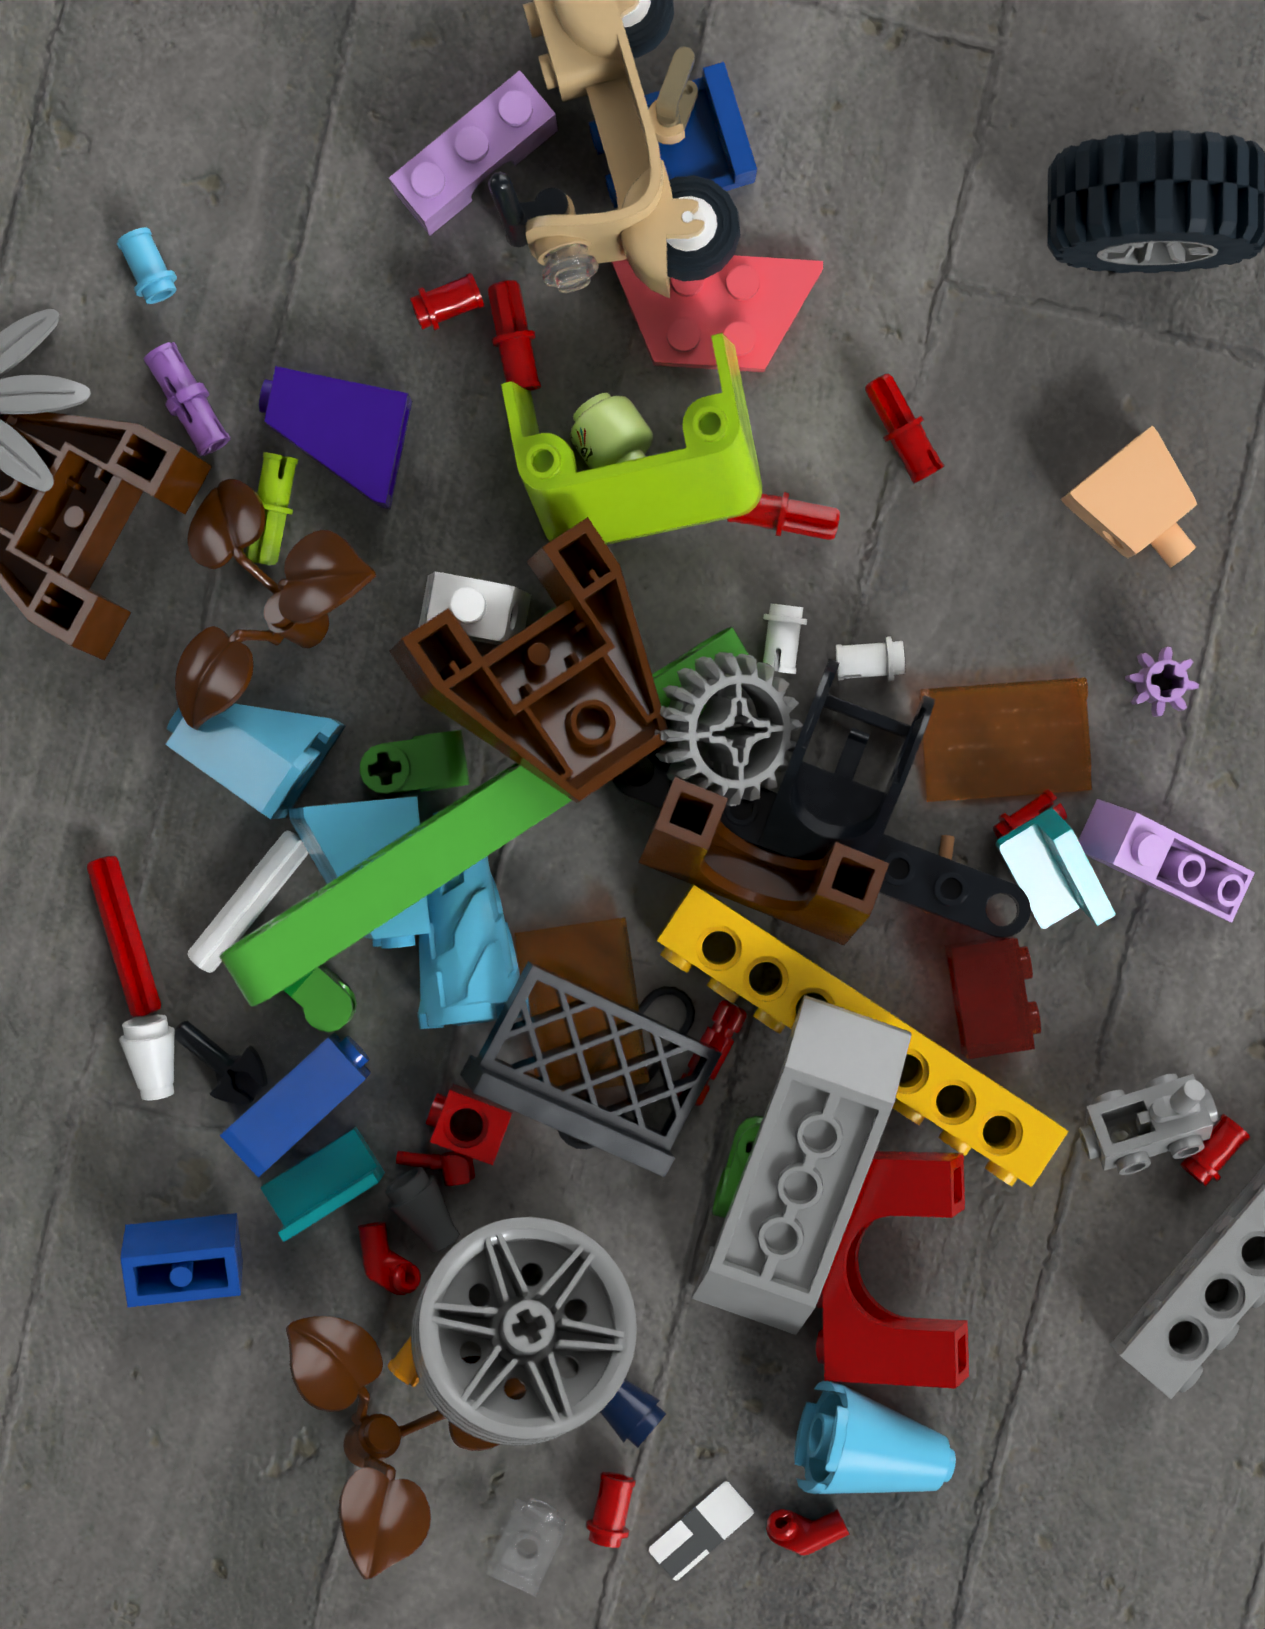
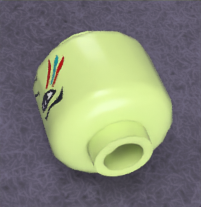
(610, 431)

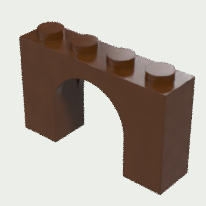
(819, 895)

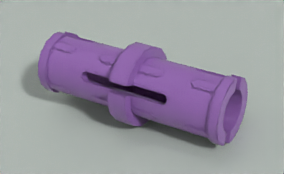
(186, 398)

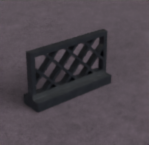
(560, 1105)

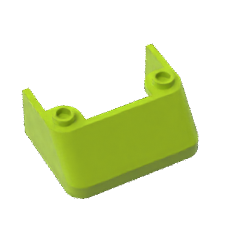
(652, 494)

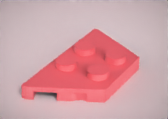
(746, 301)

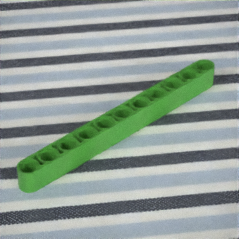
(413, 865)

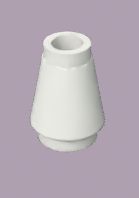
(150, 1054)

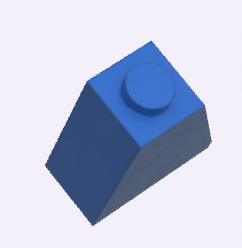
(297, 1103)

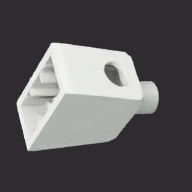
(478, 606)

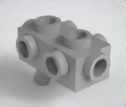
(1161, 1118)

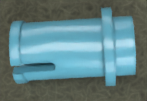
(147, 266)

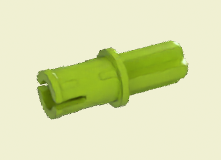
(275, 493)

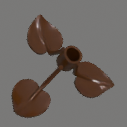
(319, 575)
(378, 1515)

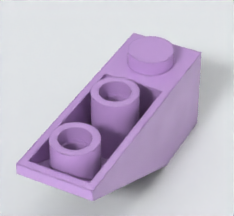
(1164, 859)

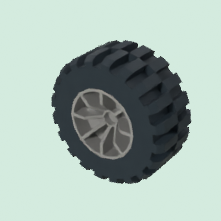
(1157, 202)

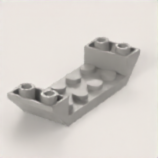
(805, 1166)

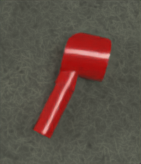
(456, 1167)

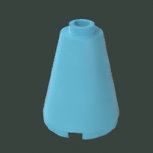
(867, 1447)

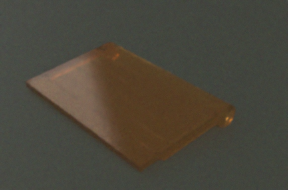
(1007, 740)
(600, 960)

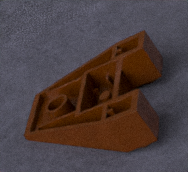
(63, 536)
(565, 692)

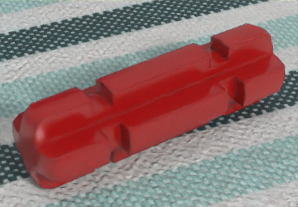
(727, 1020)

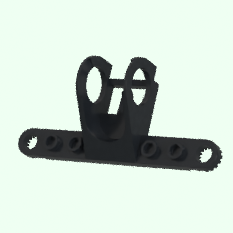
(829, 807)

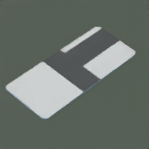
(701, 1531)

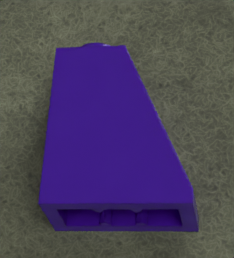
(342, 426)

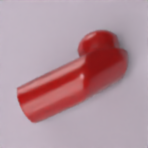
(383, 1264)

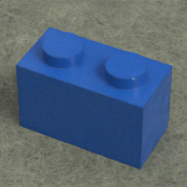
(182, 1260)

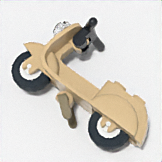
(661, 225)

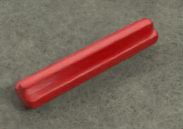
(123, 936)

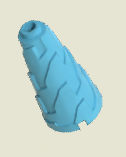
(468, 955)

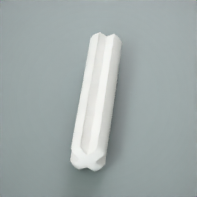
(248, 901)

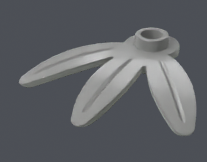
(29, 396)

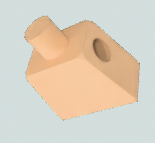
(1137, 500)

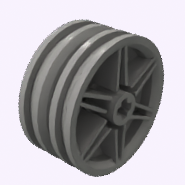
(600, 1343)

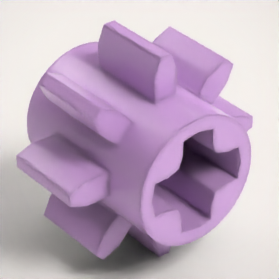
(1172, 670)

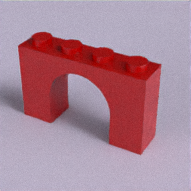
(858, 1334)

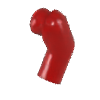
(802, 1534)

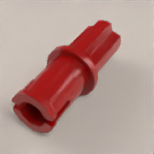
(513, 334)
(904, 430)
(792, 516)

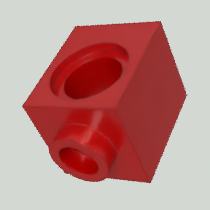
(480, 1146)

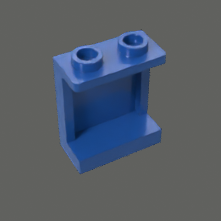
(713, 140)

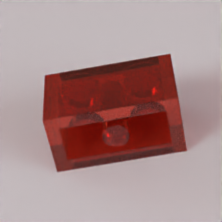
(992, 996)

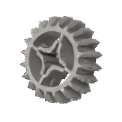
(719, 684)

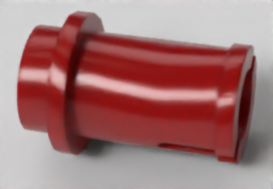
(446, 301)
(1027, 812)
(1218, 1150)
(611, 1510)

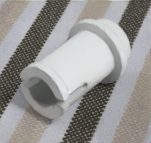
(783, 636)
(871, 660)

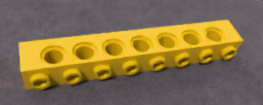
(1032, 1134)

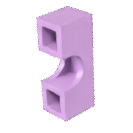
(494, 132)

